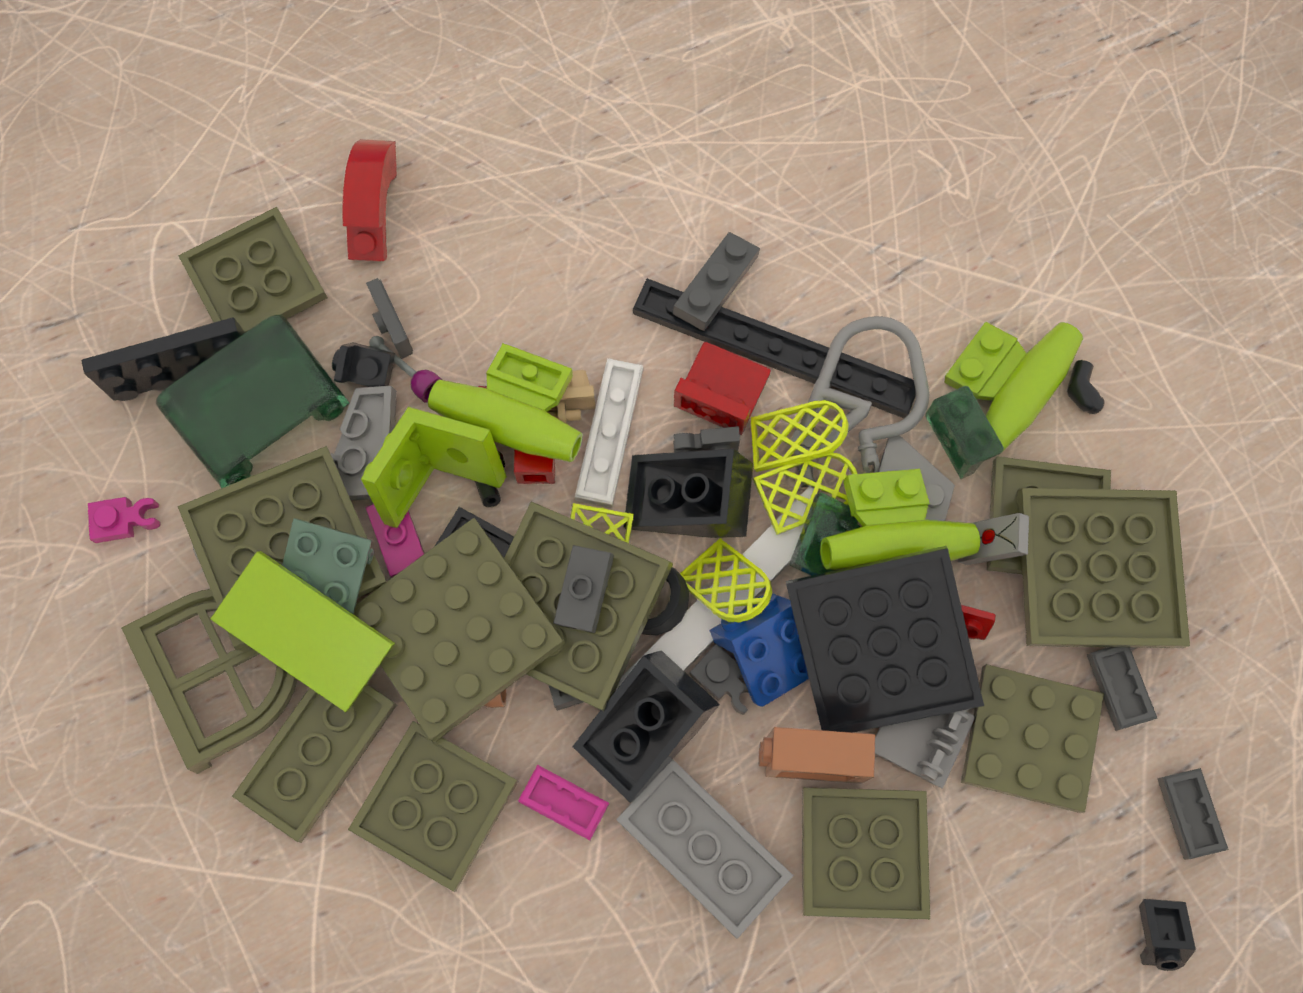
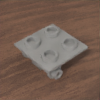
(926, 744)

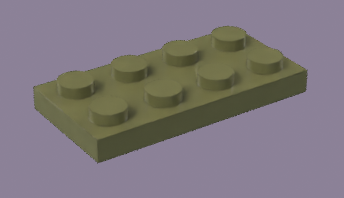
(311, 759)

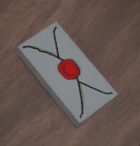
(1000, 539)

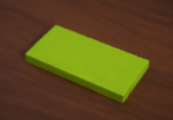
(302, 631)

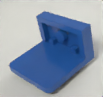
(765, 650)

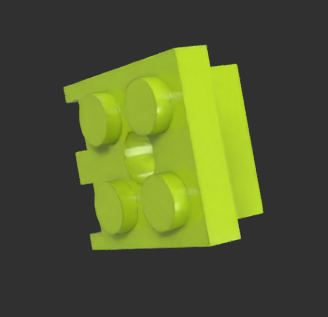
(418, 447)

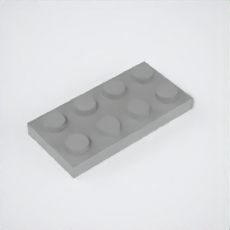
(705, 848)

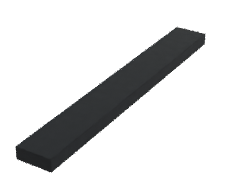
(781, 350)

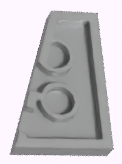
(363, 434)

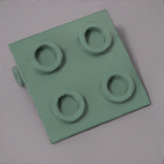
(328, 560)

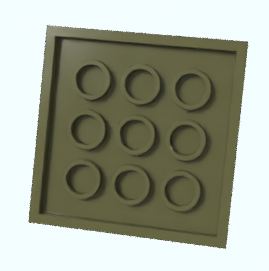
(259, 515)
(1103, 569)
(457, 629)
(588, 662)

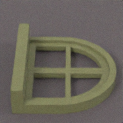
(170, 691)

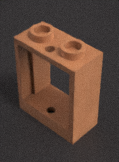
(818, 755)

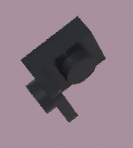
(362, 365)
(1166, 934)

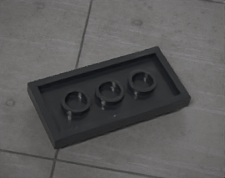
(158, 362)

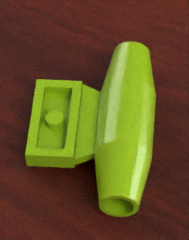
(1014, 380)
(514, 404)
(893, 522)

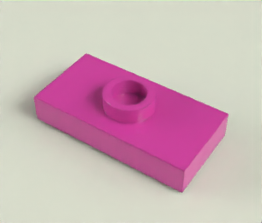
(398, 545)
(563, 802)

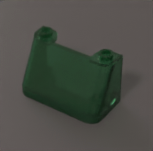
(249, 398)

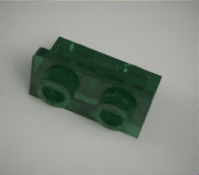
(963, 430)
(824, 519)

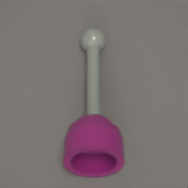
(421, 381)

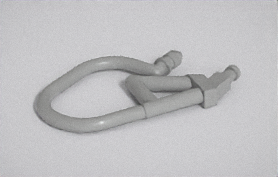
(859, 407)

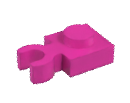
(116, 518)

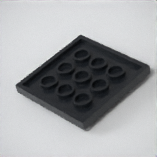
(885, 642)

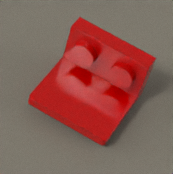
(721, 387)

